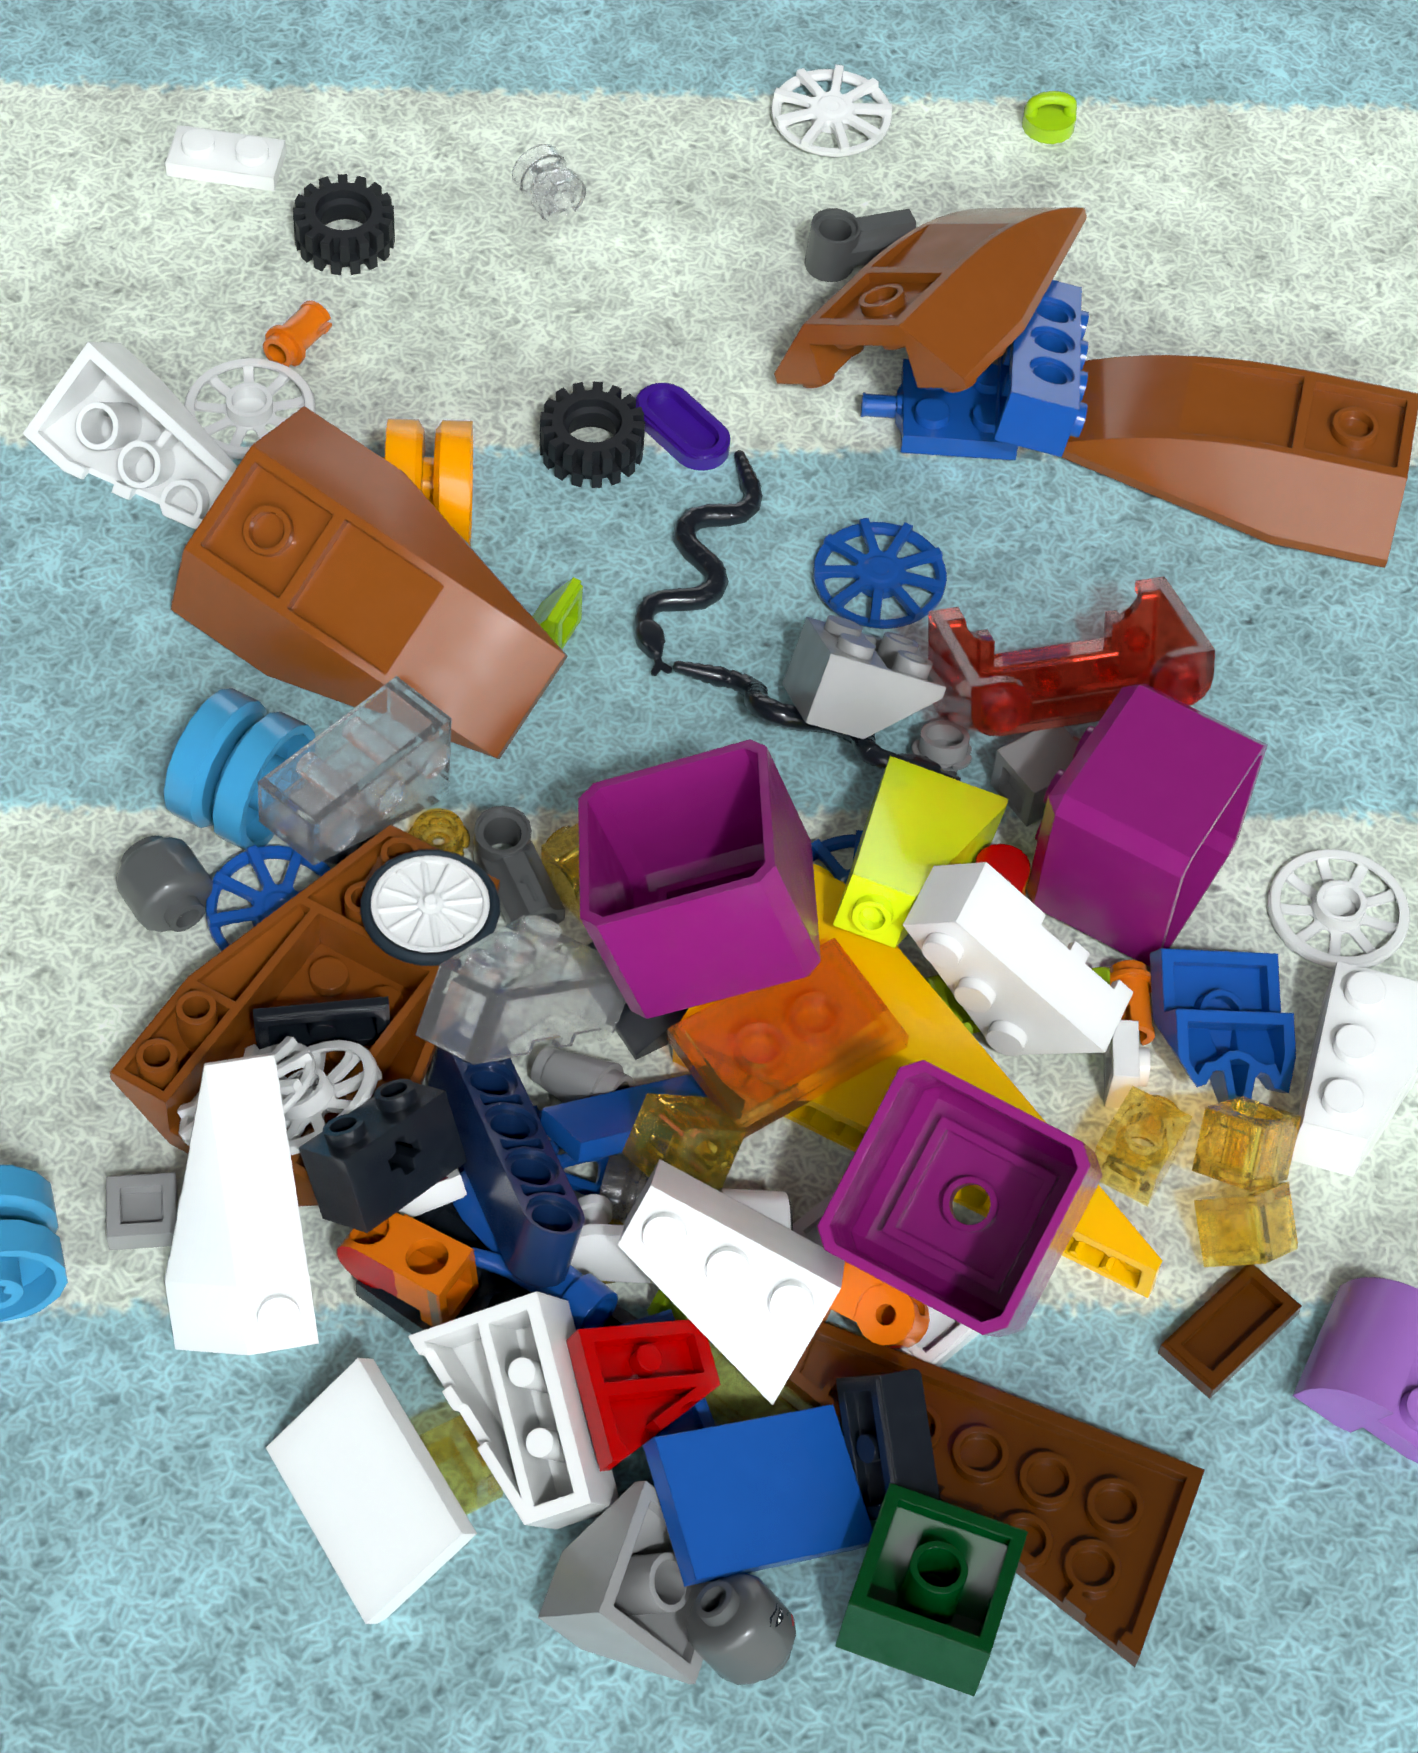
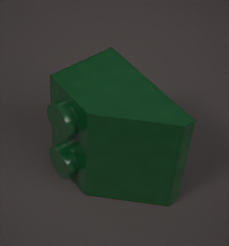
(932, 1589)

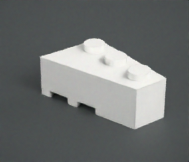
(1009, 969)

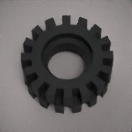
(341, 202)
(597, 410)

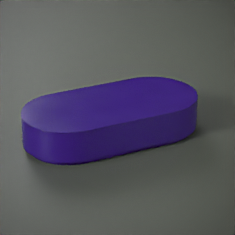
(683, 426)

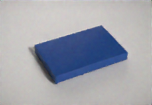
(758, 1494)

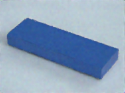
(603, 1122)

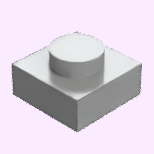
(141, 1210)

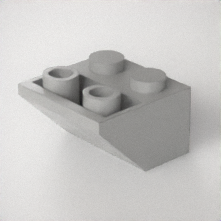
(857, 679)

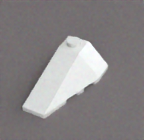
(132, 431)
(238, 1241)

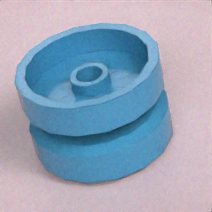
(223, 758)
(30, 1250)

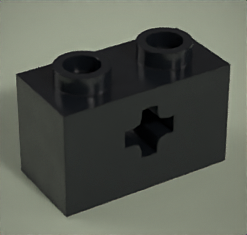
(383, 1154)

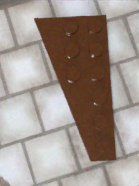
(1093, 1503)

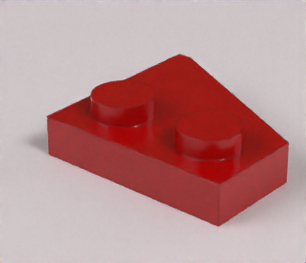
(638, 1381)

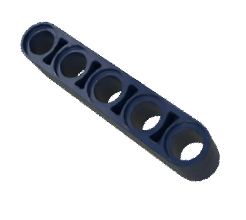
(512, 1167)

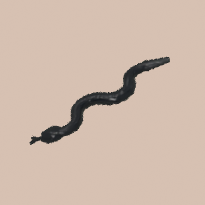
(648, 633)
(787, 715)

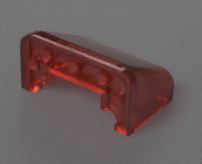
(1074, 681)

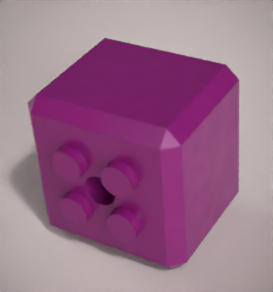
(1142, 820)
(697, 880)
(900, 1188)

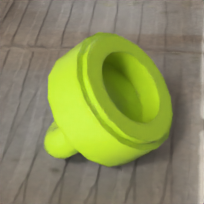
(1050, 117)

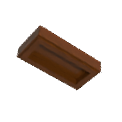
(1229, 1329)

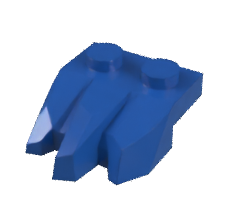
(1224, 1018)

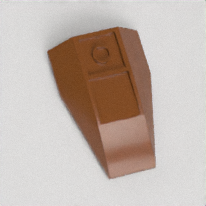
(944, 293)
(1255, 447)
(348, 576)
(295, 956)

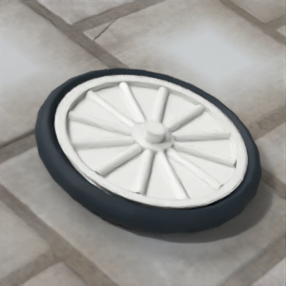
(429, 906)

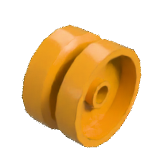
(441, 478)

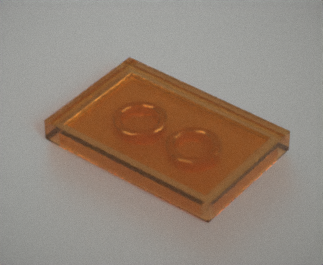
(787, 1041)

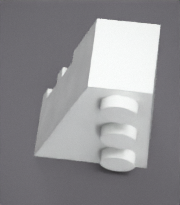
(1357, 1066)
(732, 1273)
(522, 1402)

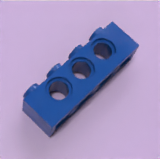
(1043, 375)

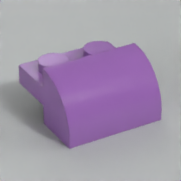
(1368, 1363)

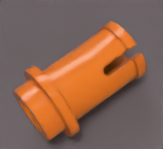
(289, 341)
(1138, 979)

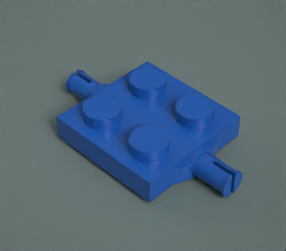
(941, 420)

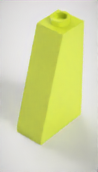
(911, 826)

